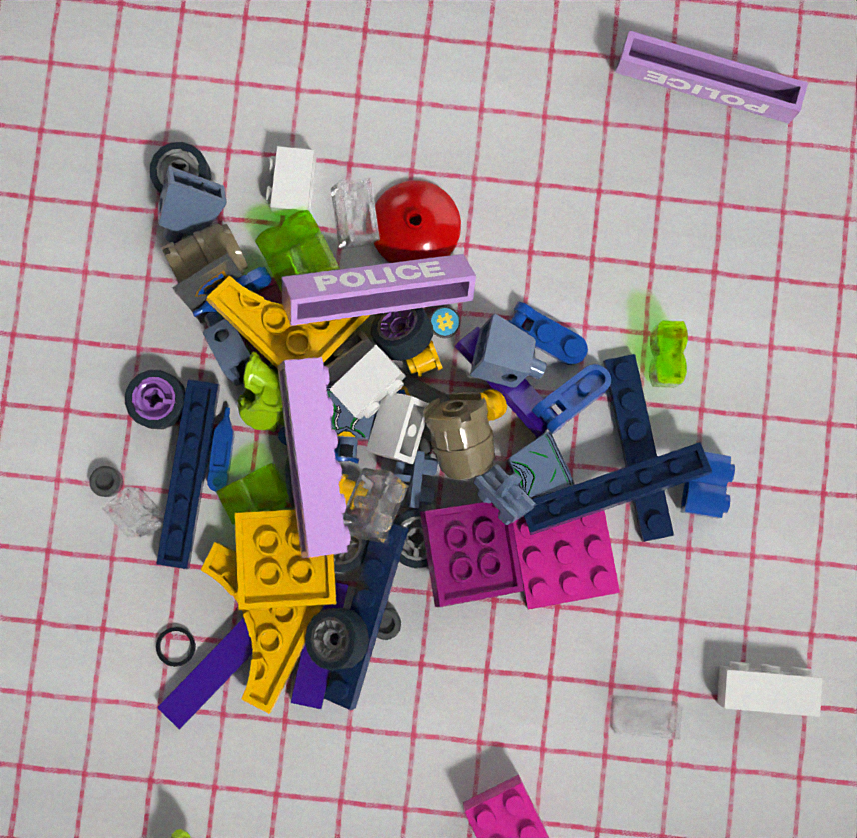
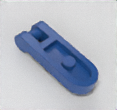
(551, 336)
(573, 396)

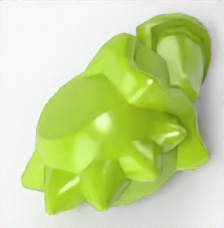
(261, 402)

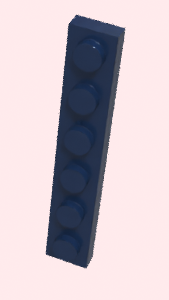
(637, 442)
(188, 474)
(618, 488)
(369, 603)

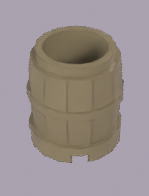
(202, 249)
(461, 435)

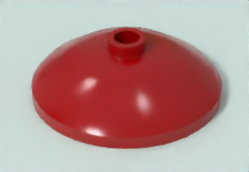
(432, 238)

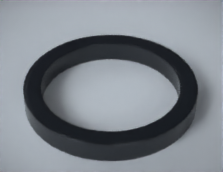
(159, 652)

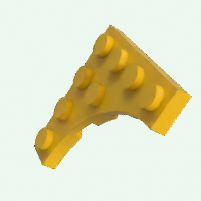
(269, 329)
(274, 633)

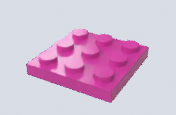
(566, 561)

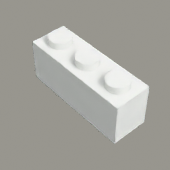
(769, 689)

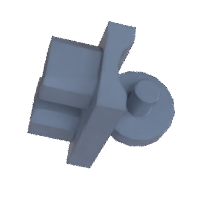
(412, 476)
(504, 493)

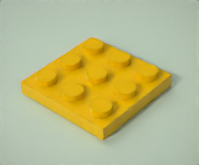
(272, 566)

